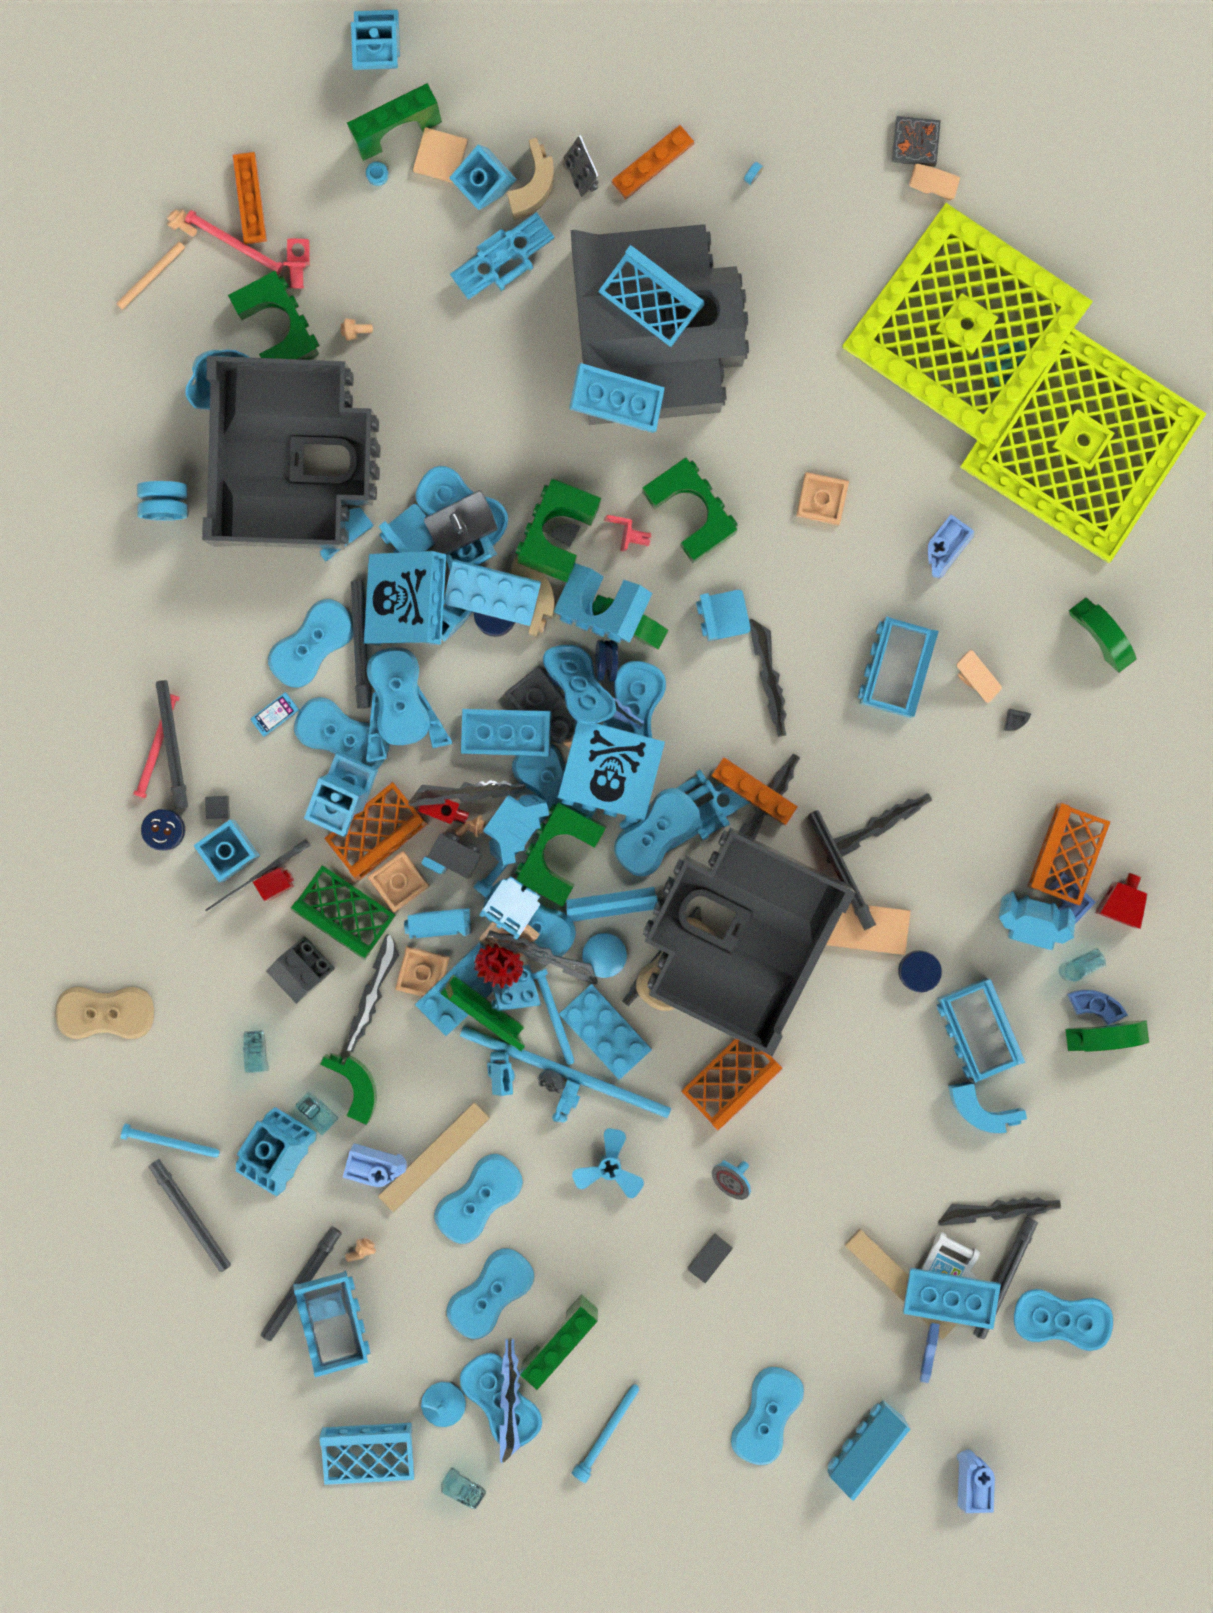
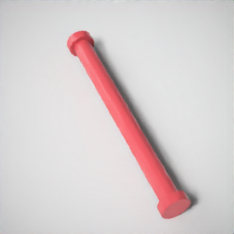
(213, 230)
(152, 757)

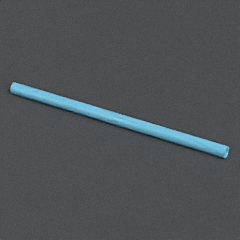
(566, 1072)

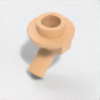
(177, 219)
(350, 329)
(476, 826)
(364, 1248)

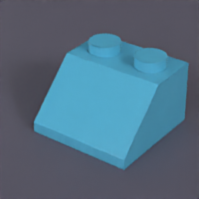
(482, 177)

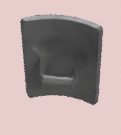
(461, 523)

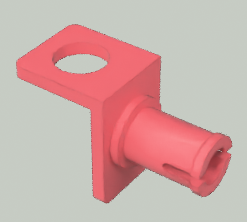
(296, 263)
(629, 535)

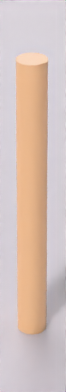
(151, 274)

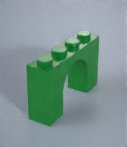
(412, 106)
(271, 293)
(685, 479)
(557, 501)
(535, 872)
(543, 1361)

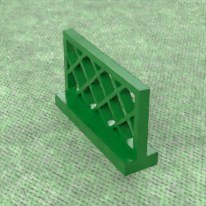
(331, 928)
(481, 1010)

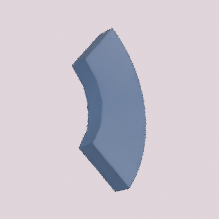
(1097, 1003)
(929, 1353)

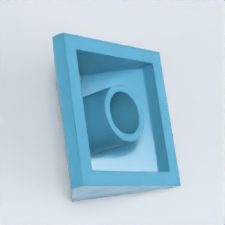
(474, 553)

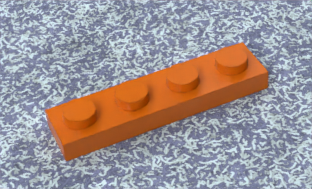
(652, 162)
(249, 198)
(754, 791)

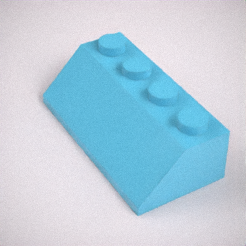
(868, 1449)

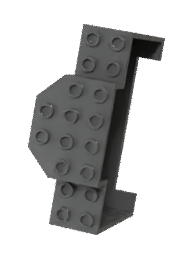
(618, 343)
(257, 426)
(758, 974)

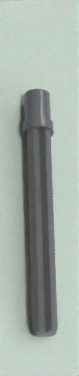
(360, 648)
(178, 787)
(860, 908)
(165, 1179)
(324, 1247)
(1009, 1269)

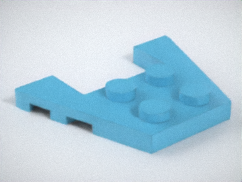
(376, 749)

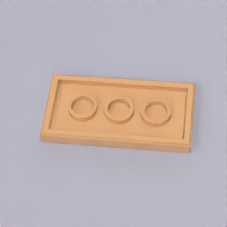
(886, 936)

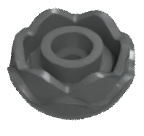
(566, 726)
(551, 1080)

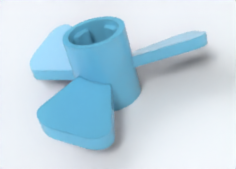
(629, 1182)

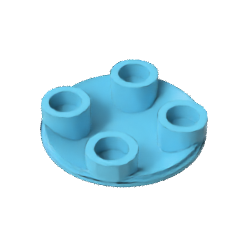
(605, 954)

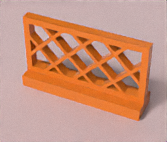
(1050, 846)
(385, 847)
(743, 1096)

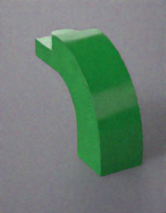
(647, 631)
(1106, 632)
(1107, 1037)
(362, 1083)

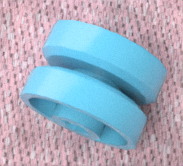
(162, 500)

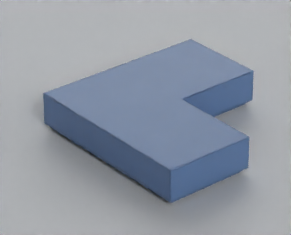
(1072, 891)

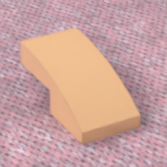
(934, 180)

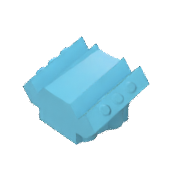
(514, 825)
(1036, 921)
(274, 1151)

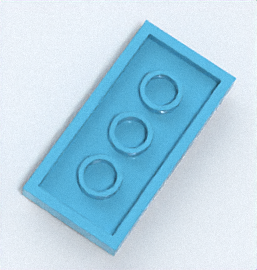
(616, 398)
(491, 592)
(506, 732)
(442, 1011)
(605, 1031)
(951, 1298)

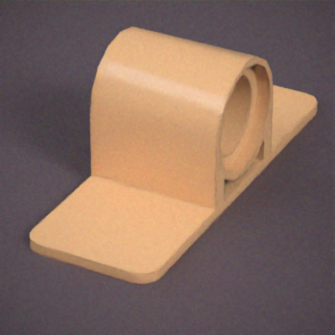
(977, 676)

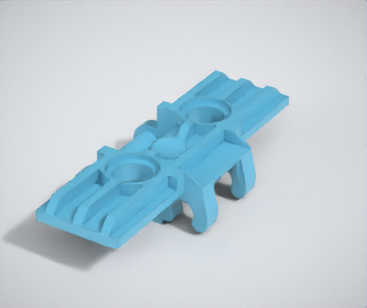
(498, 251)
(711, 814)

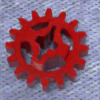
(498, 965)

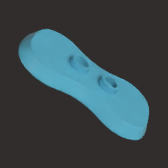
(444, 486)
(298, 656)
(640, 689)
(583, 694)
(401, 714)
(326, 727)
(544, 776)
(669, 819)
(554, 927)
(465, 1212)
(478, 1306)
(1081, 1322)
(482, 1384)
(760, 1432)

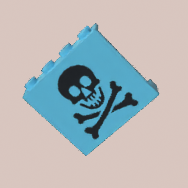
(405, 598)
(610, 771)

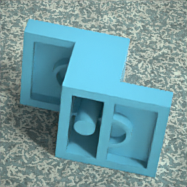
(375, 39)
(340, 794)

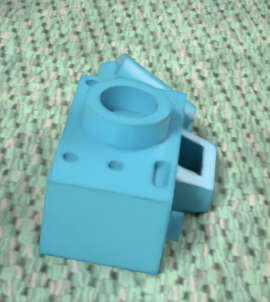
(501, 1074)
(567, 1100)

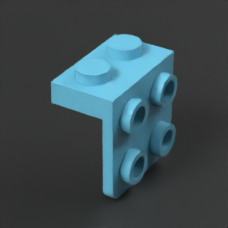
(408, 531)
(723, 615)

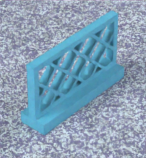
(658, 277)
(611, 904)
(361, 1436)

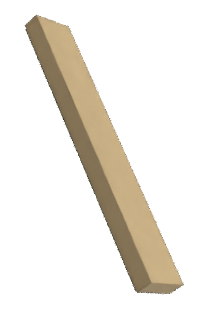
(434, 1157)
(888, 1272)

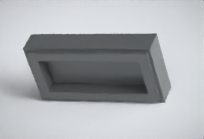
(710, 1258)

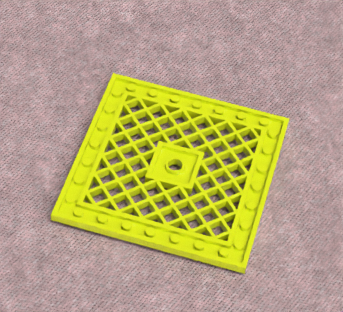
(1019, 269)
(1050, 510)

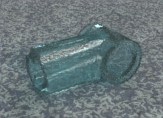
(1083, 965)

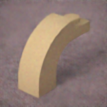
(533, 195)
(545, 601)

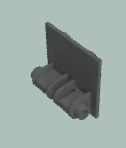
(581, 167)

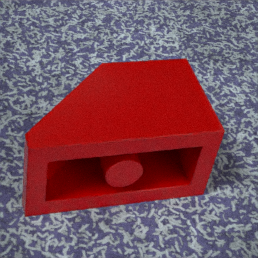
(274, 883)

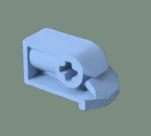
(953, 538)
(365, 1162)
(975, 1484)

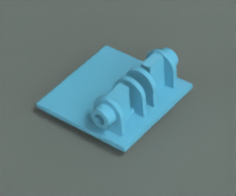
(519, 995)

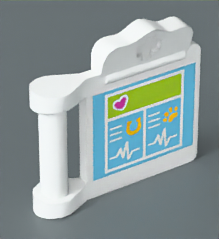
(943, 1263)

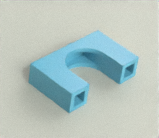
(617, 621)

